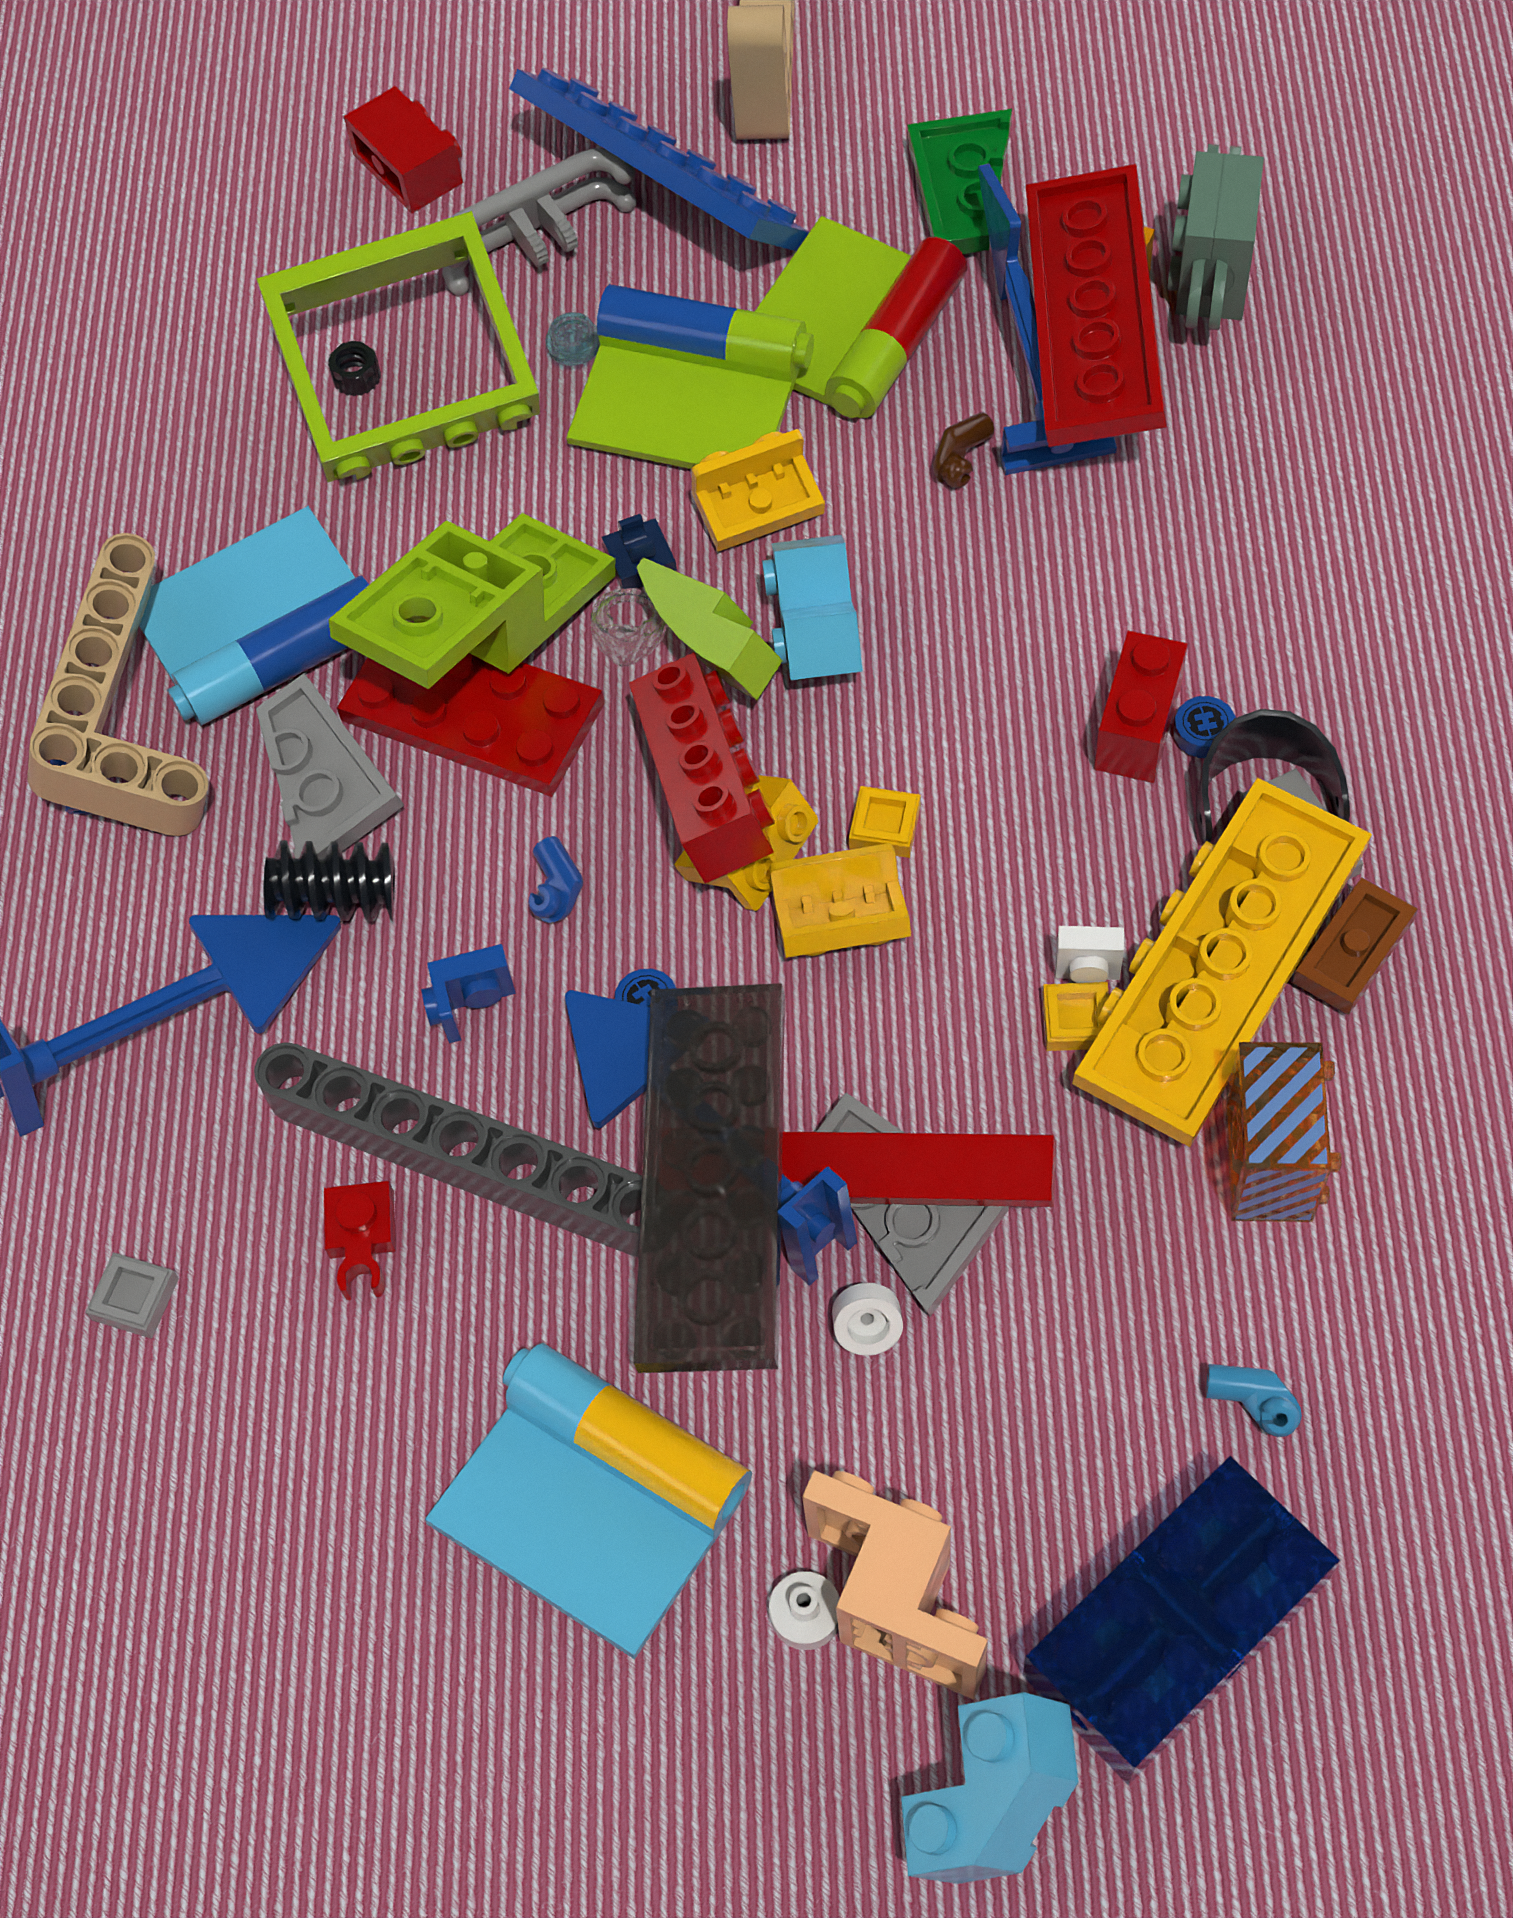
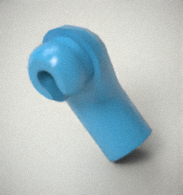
(1260, 1393)

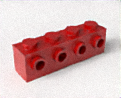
(701, 769)

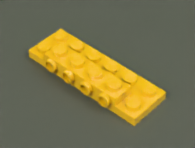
(1219, 960)

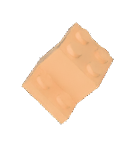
(895, 1581)

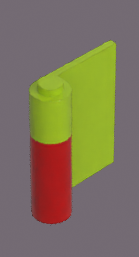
(863, 308)

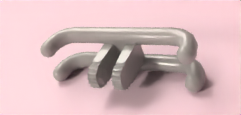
(530, 206)

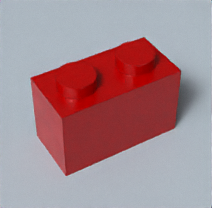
(404, 148)
(1140, 706)

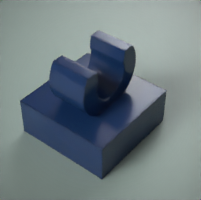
(634, 542)

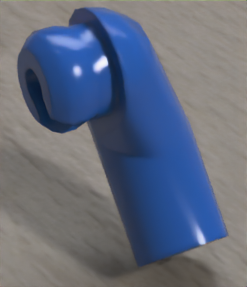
(562, 882)

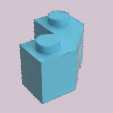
(814, 606)
(1015, 1773)

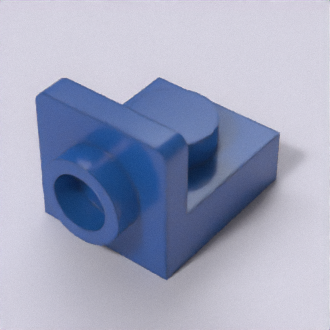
(465, 980)

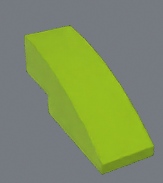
(711, 627)

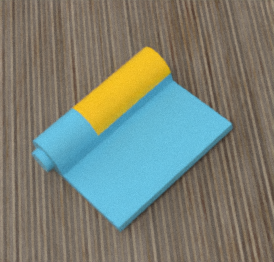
(590, 1499)

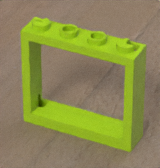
(374, 267)

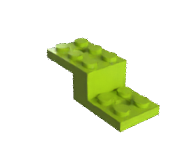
(472, 598)

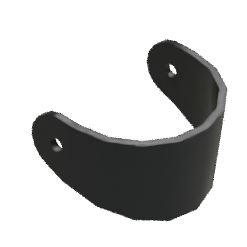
(1272, 736)

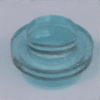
(572, 339)

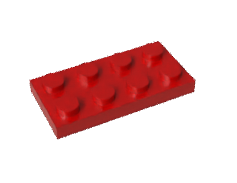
(497, 722)

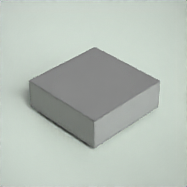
(132, 1295)

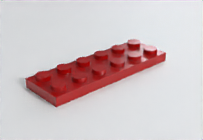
(1094, 307)

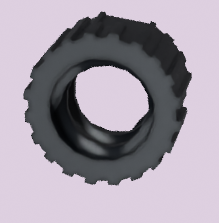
(349, 355)

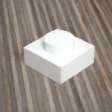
(1089, 953)

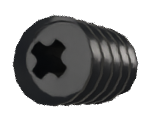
(329, 881)

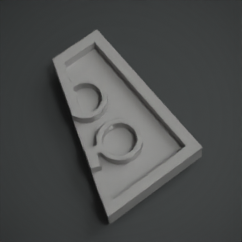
(321, 771)
(922, 1242)

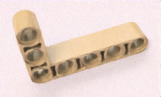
(761, 67)
(91, 691)

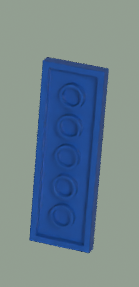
(655, 155)

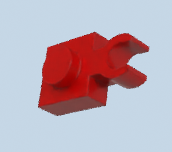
(357, 1227)

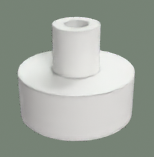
(867, 1319)
(804, 1626)

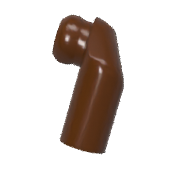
(956, 440)

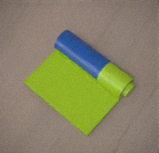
(685, 377)

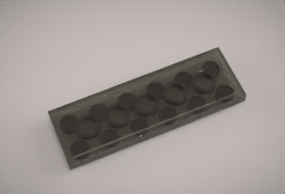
(711, 1181)

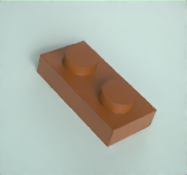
(1355, 946)

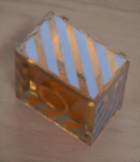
(1279, 1132)

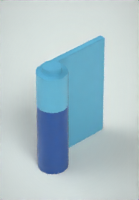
(249, 616)

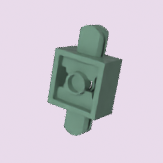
(1215, 235)

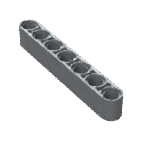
(440, 1129)

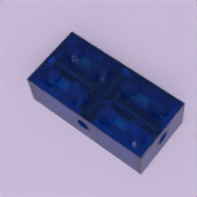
(1179, 1618)

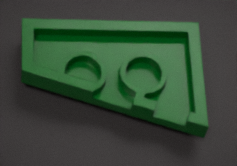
(947, 175)

